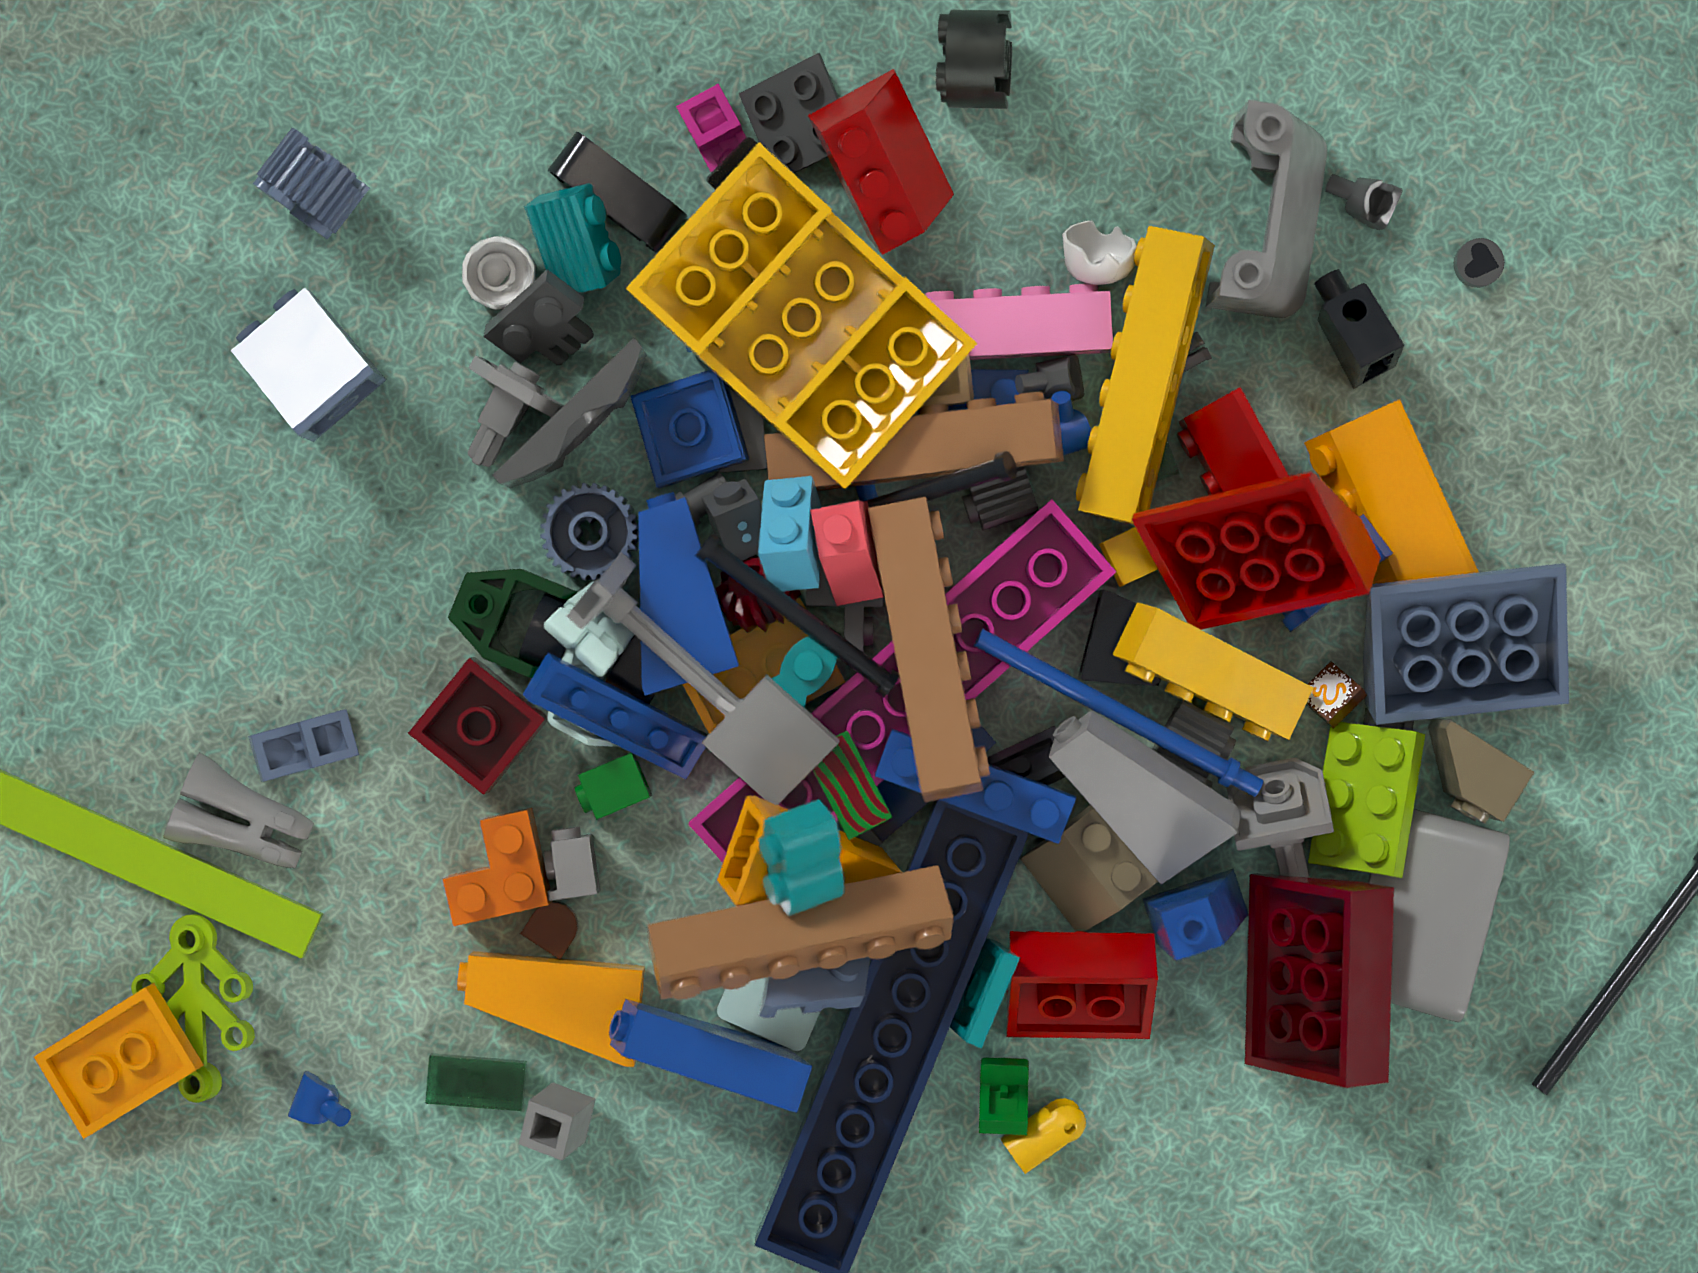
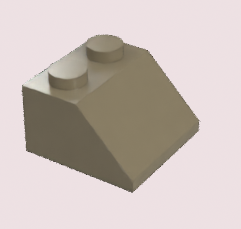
(1476, 773)
(1088, 871)

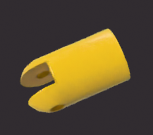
(1047, 1133)

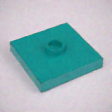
(984, 992)

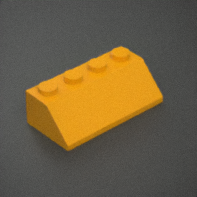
(1385, 475)

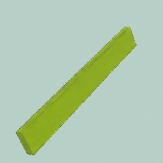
(156, 866)

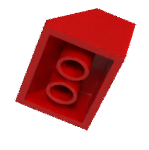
(883, 161)
(1230, 445)
(1082, 985)

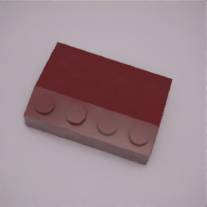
(1319, 979)

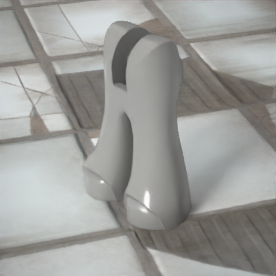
(215, 787)

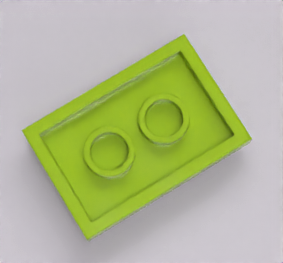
(1371, 798)

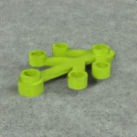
(199, 1000)

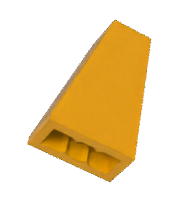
(745, 866)
(553, 996)

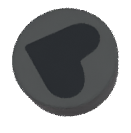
(1478, 262)

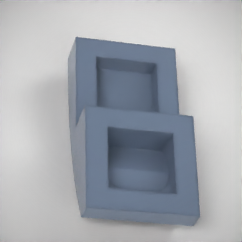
(303, 745)

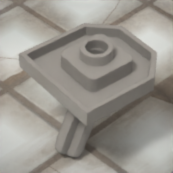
(506, 406)
(1284, 812)

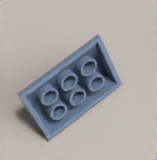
(1466, 644)

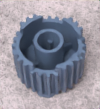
(310, 184)
(563, 530)

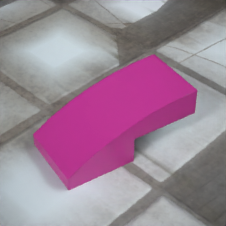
(712, 125)

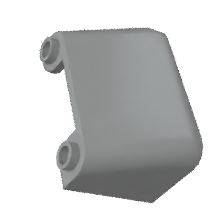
(1277, 278)
(1443, 912)

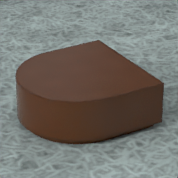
(552, 928)

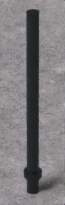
(1618, 982)

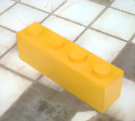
(1212, 671)

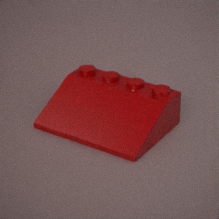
(1259, 550)

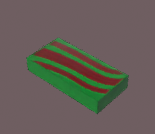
(851, 788)

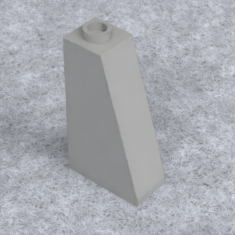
(1143, 796)

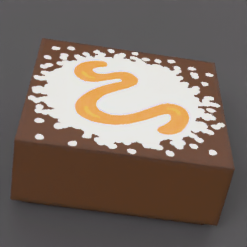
(1334, 694)

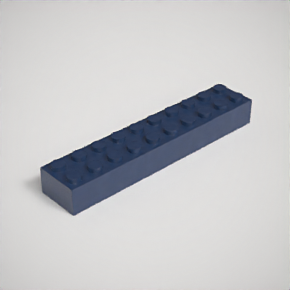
(887, 1053)

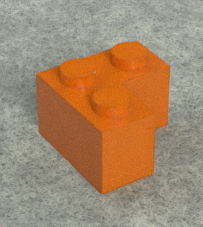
(513, 879)

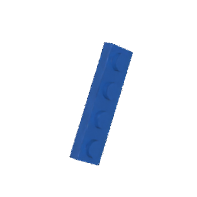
(615, 716)
(1004, 796)

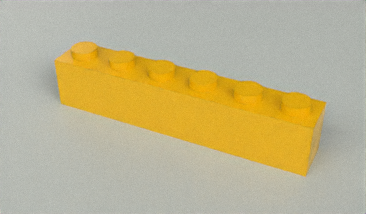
(1145, 374)

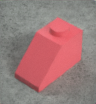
(848, 552)

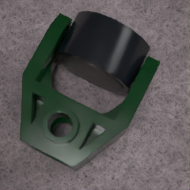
(484, 628)

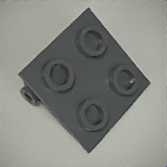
(781, 111)

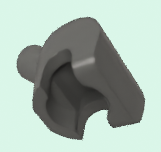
(1367, 199)
(1053, 376)

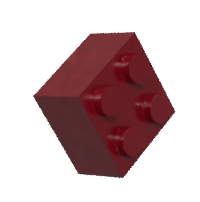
(478, 725)

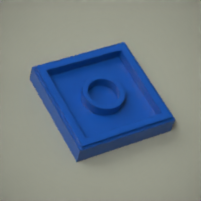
(689, 428)

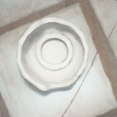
(1098, 256)
(490, 264)

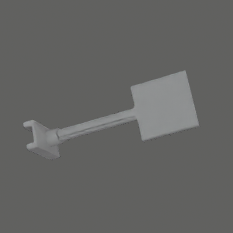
(762, 737)

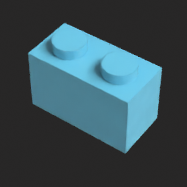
(788, 535)

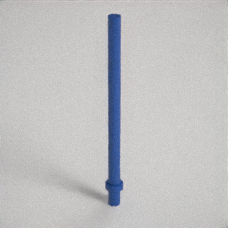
(1227, 771)

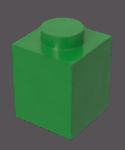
(612, 786)

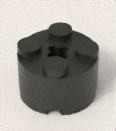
(976, 59)

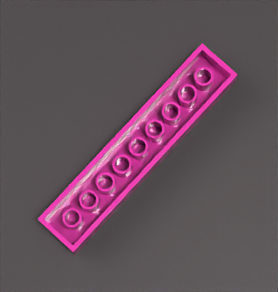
(1012, 593)

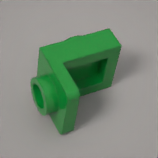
(1003, 1096)

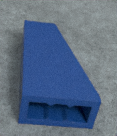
(678, 593)
(1196, 914)
(710, 1054)

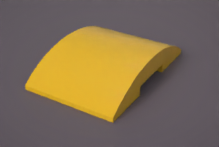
(801, 316)

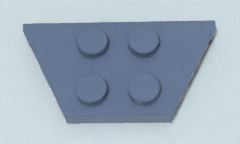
(817, 989)

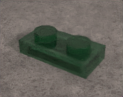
(476, 1082)

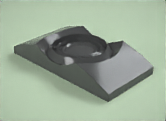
(576, 419)

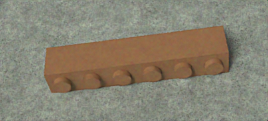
(942, 443)
(926, 649)
(762, 941)

